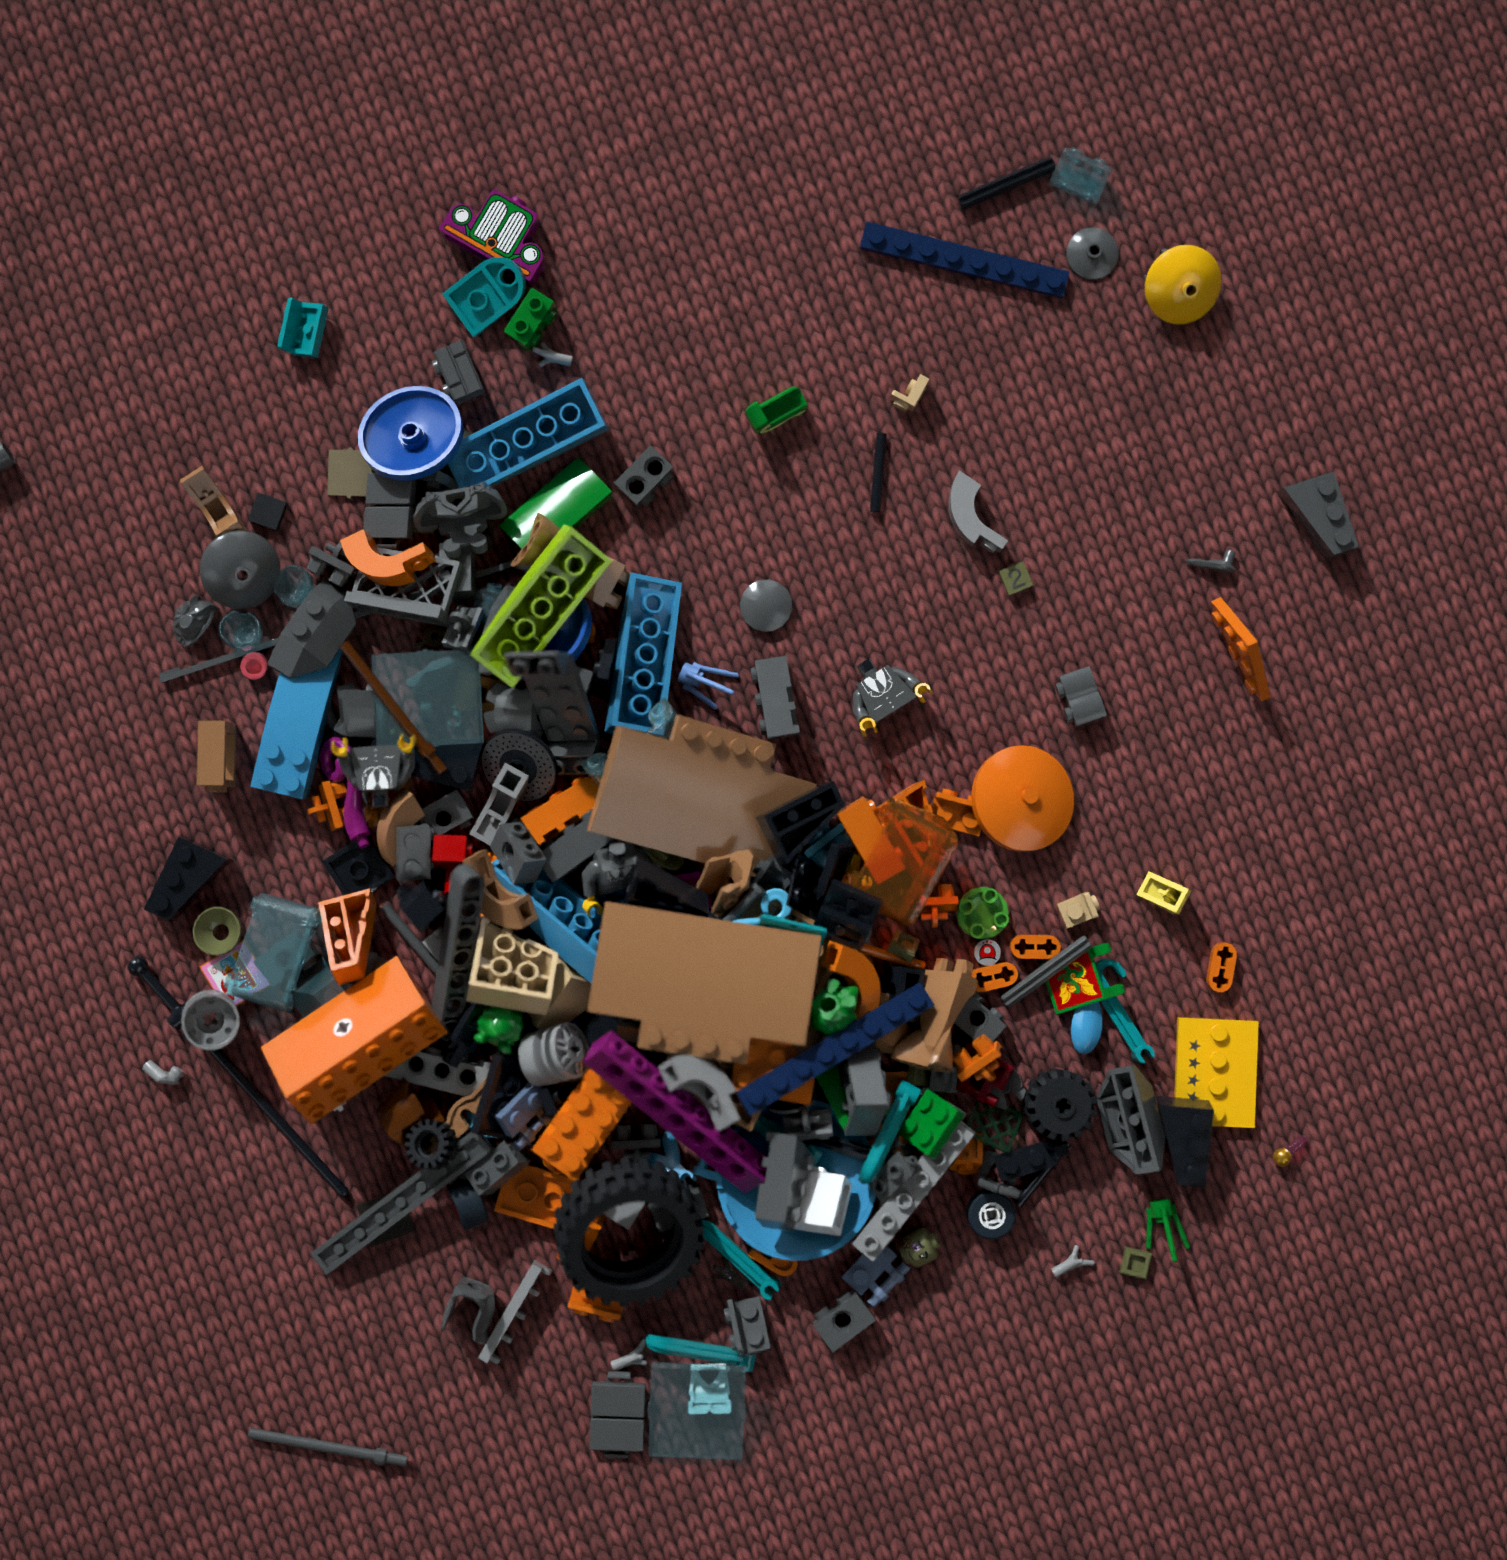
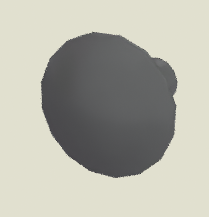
(766, 605)

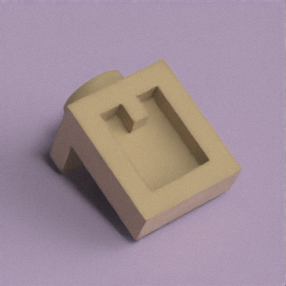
(914, 390)
(1078, 909)

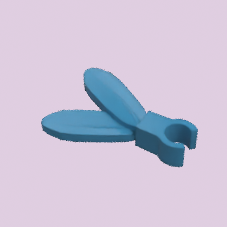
(672, 1159)

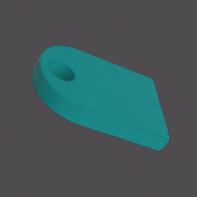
(484, 295)

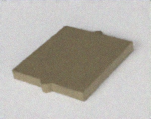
(347, 473)

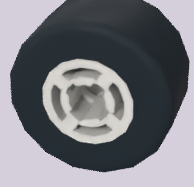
(988, 1205)

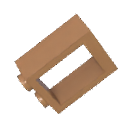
(216, 755)

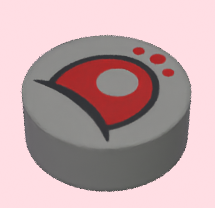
(987, 952)

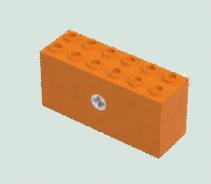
(353, 1040)

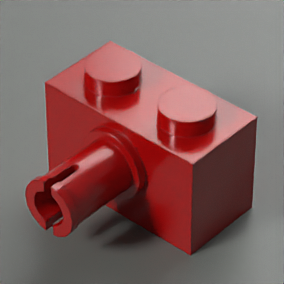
(449, 853)

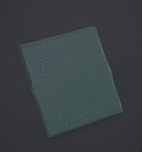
(435, 692)
(697, 1411)

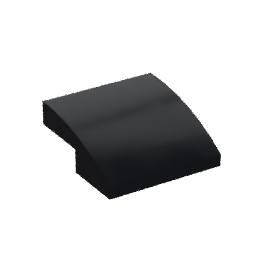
(847, 914)

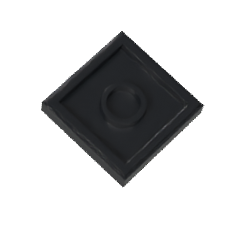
(358, 868)

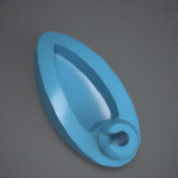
(1086, 1027)

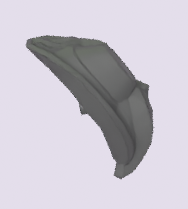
(192, 620)

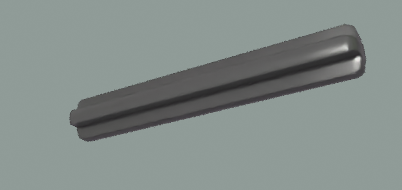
(1046, 971)

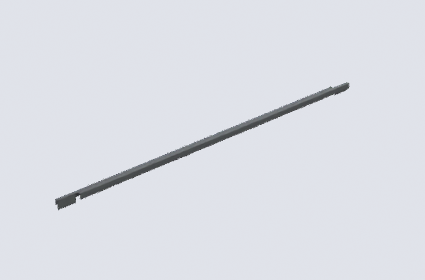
(176, 672)

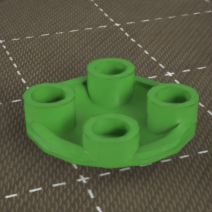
(982, 913)

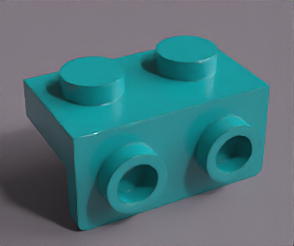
(302, 328)

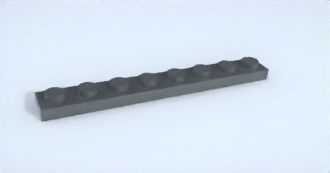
(398, 1204)

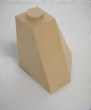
(568, 997)

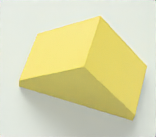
(1163, 893)

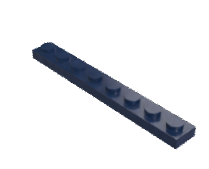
(964, 260)
(834, 1049)

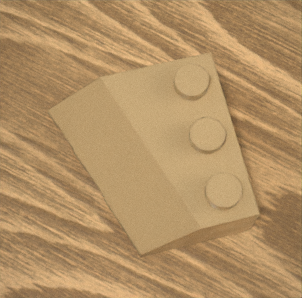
(511, 971)

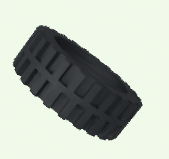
(638, 1277)

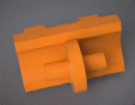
(329, 793)
(937, 907)
(969, 1065)

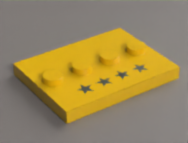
(1218, 1065)

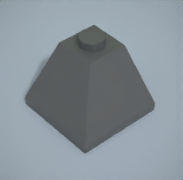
(316, 988)

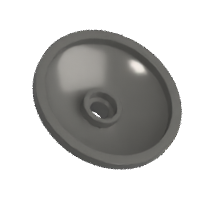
(234, 553)

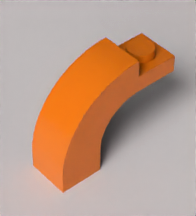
(385, 570)
(857, 972)

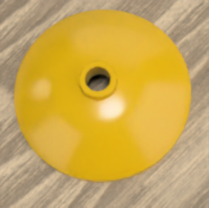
(1171, 277)

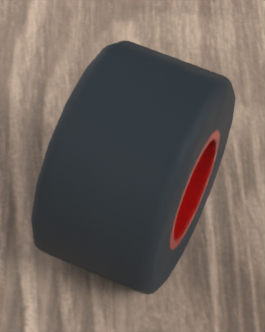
(467, 1205)

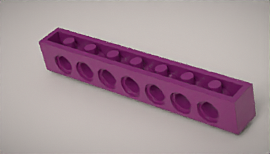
(676, 1111)

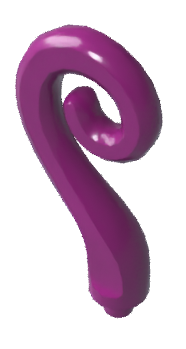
(353, 812)

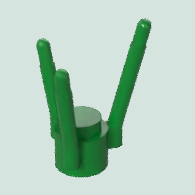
(1162, 1212)

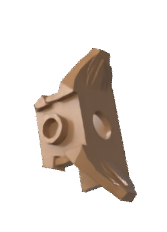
(716, 877)

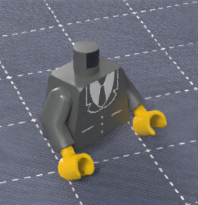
(883, 693)
(377, 767)
(609, 872)

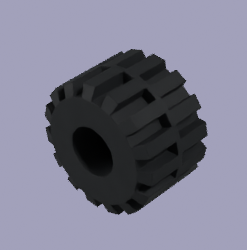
(1050, 1089)

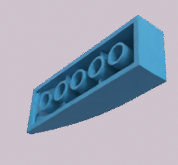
(529, 436)
(643, 652)
(295, 732)
(560, 919)

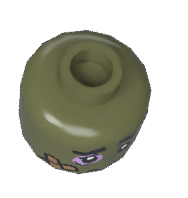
(920, 1247)

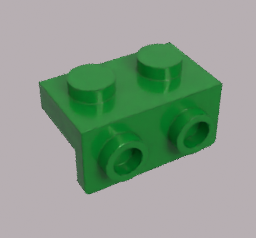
(530, 319)

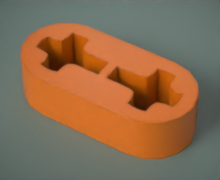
(1034, 953)
(1227, 968)
(998, 982)

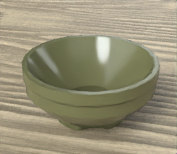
(205, 928)

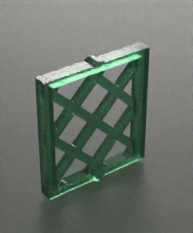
(1013, 1132)

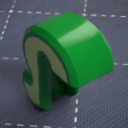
(776, 410)

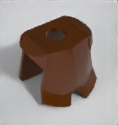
(404, 1111)

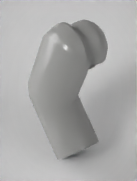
(160, 1076)

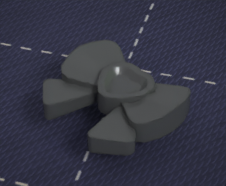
(1015, 1085)

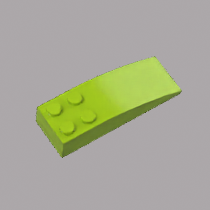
(541, 601)

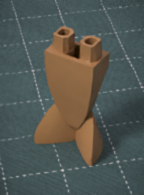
(601, 592)
(932, 1044)

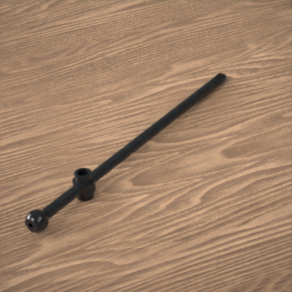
(139, 967)

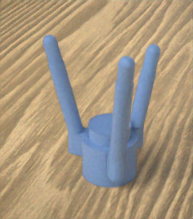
(692, 676)

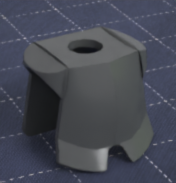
(356, 711)
(512, 711)
(483, 1296)

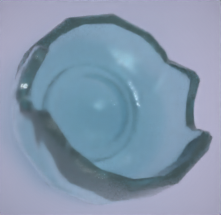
(293, 585)
(240, 631)

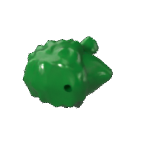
(834, 1008)
(500, 1027)

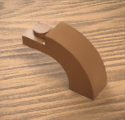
(212, 502)
(401, 812)
(498, 903)

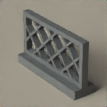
(405, 608)

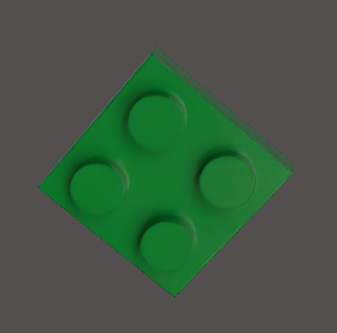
(931, 1124)

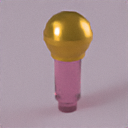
(1284, 1155)

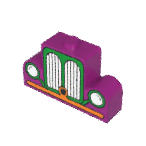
(497, 231)

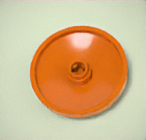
(1022, 798)

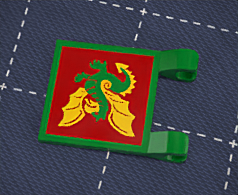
(1080, 982)

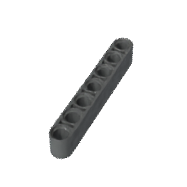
(458, 946)

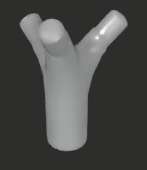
(552, 356)
(1071, 1263)
(632, 1358)

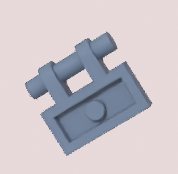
(519, 1112)
(864, 1272)

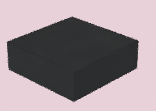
(267, 511)

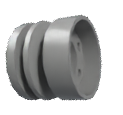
(215, 1034)
(553, 1054)

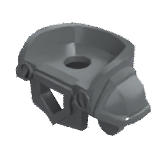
(461, 523)

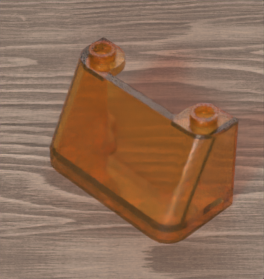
(905, 860)

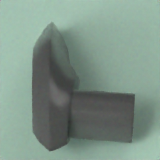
(1216, 565)

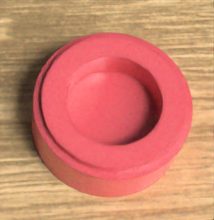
(254, 665)

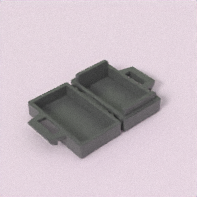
(391, 519)
(617, 1415)

